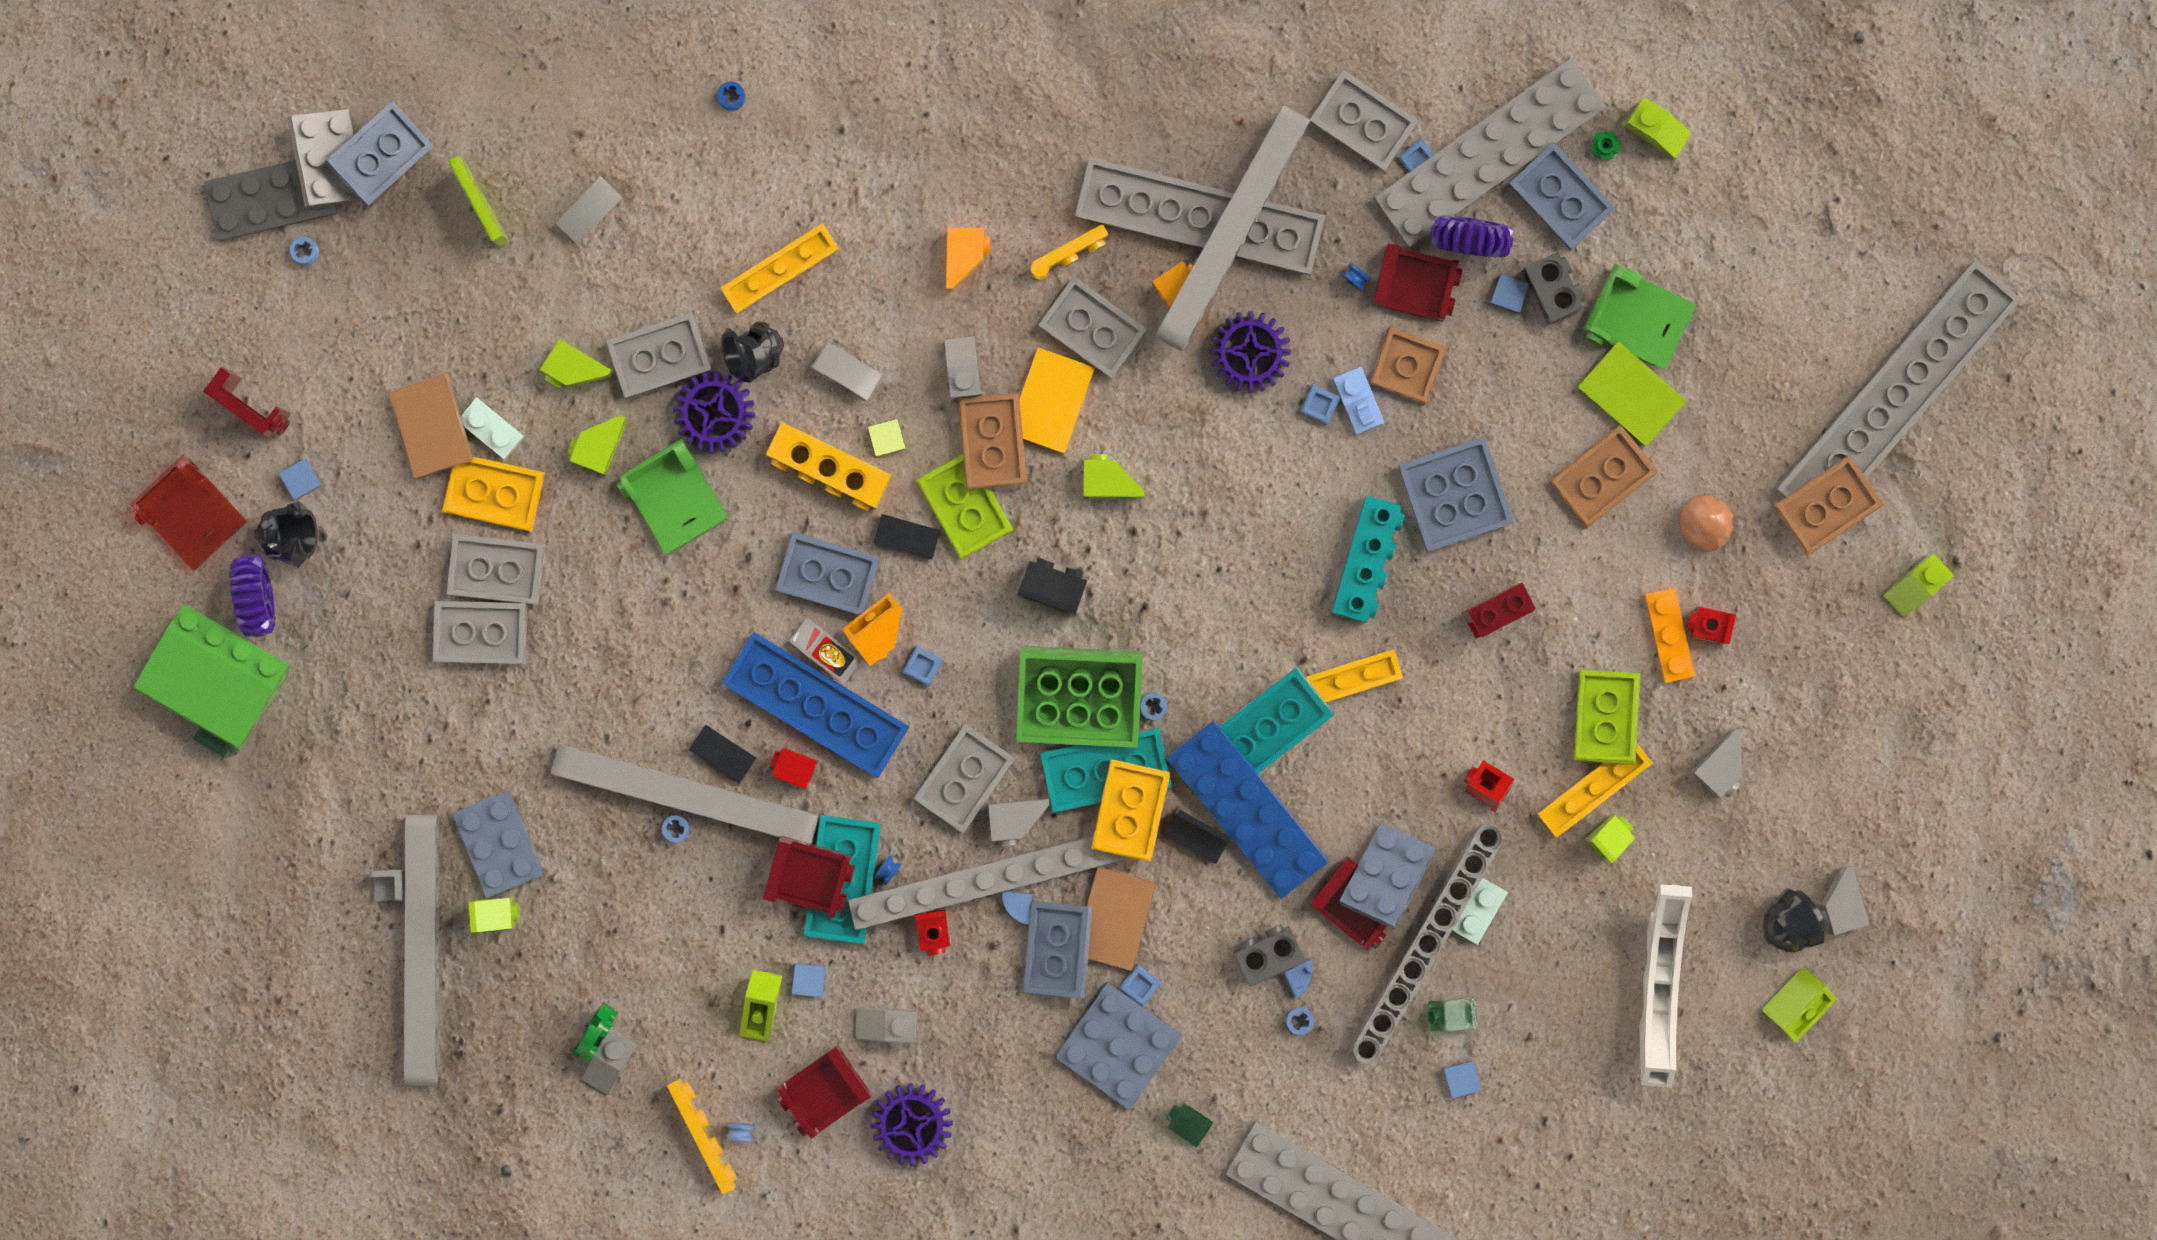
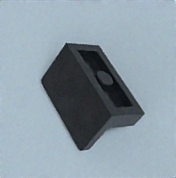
(1196, 835)

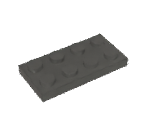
(260, 201)

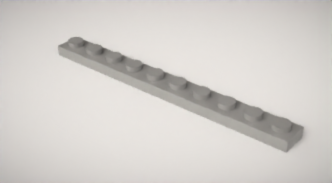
(978, 882)

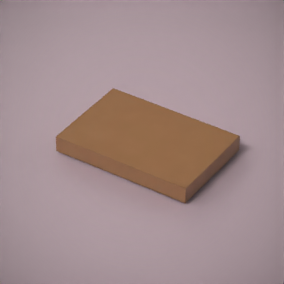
(431, 426)
(992, 441)
(1603, 476)
(1828, 505)
(1118, 916)

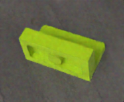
(1799, 1004)

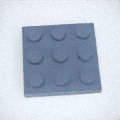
(1456, 494)
(1118, 1045)

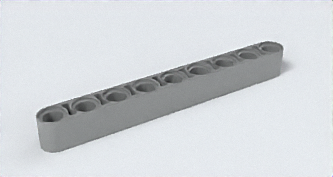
(1232, 228)
(683, 794)
(421, 950)
(1413, 951)

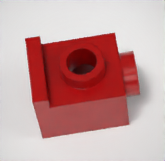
(1724, 625)
(1496, 779)
(933, 919)

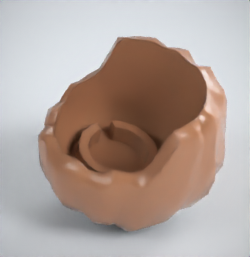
(1706, 522)

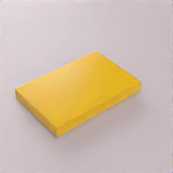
(1053, 399)
(494, 493)
(1130, 810)

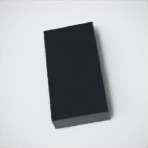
(907, 536)
(722, 753)

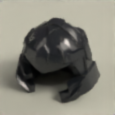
(752, 352)
(288, 534)
(1793, 922)

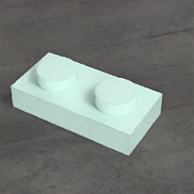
(491, 428)
(1480, 911)

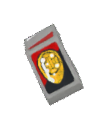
(825, 650)

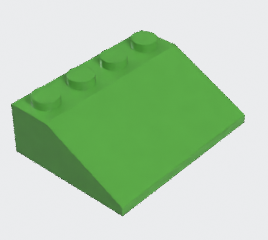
(212, 677)
(1079, 696)

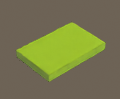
(478, 201)
(1632, 393)
(967, 516)
(1607, 717)

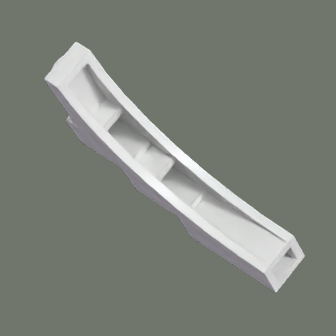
(1661, 985)

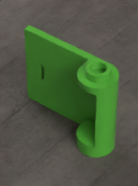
(1638, 317)
(670, 494)

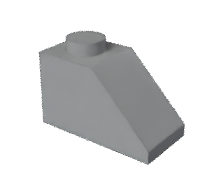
(962, 368)
(1722, 766)
(1014, 819)
(1843, 904)
(887, 1024)
(609, 1060)

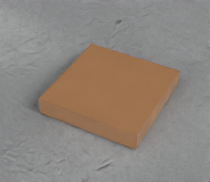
(1407, 365)

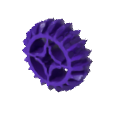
(1472, 236)
(1235, 352)
(719, 398)
(252, 595)
(887, 1133)

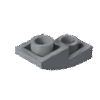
(589, 210)
(846, 371)

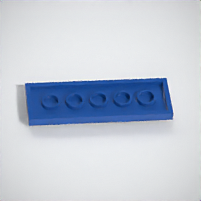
(815, 705)
(1247, 809)

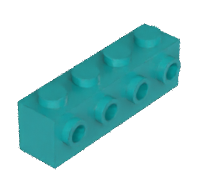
(1367, 558)

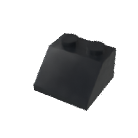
(1052, 586)

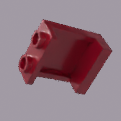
(1416, 283)
(221, 390)
(1499, 610)
(809, 876)
(1327, 902)
(823, 1092)

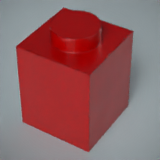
(793, 767)

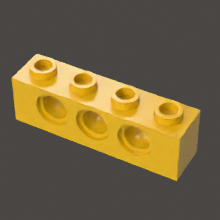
(790, 438)

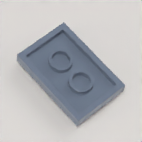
(379, 153)
(1562, 196)
(827, 573)
(498, 844)
(1387, 876)
(1058, 949)

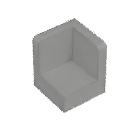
(389, 884)

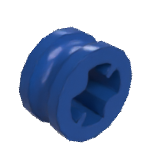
(739, 91)
(1356, 277)
(888, 870)

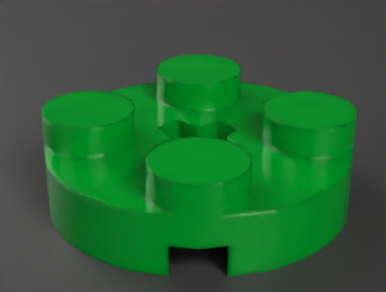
(595, 1032)

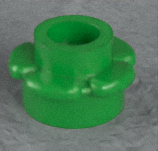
(1605, 153)

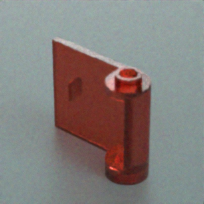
(185, 510)

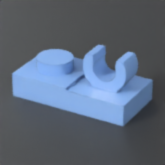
(1358, 400)

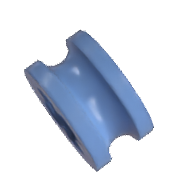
(306, 260)
(1163, 704)
(669, 834)
(1297, 1011)
(740, 1131)

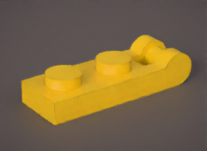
(1068, 253)

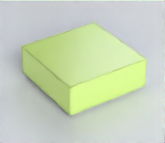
(886, 437)

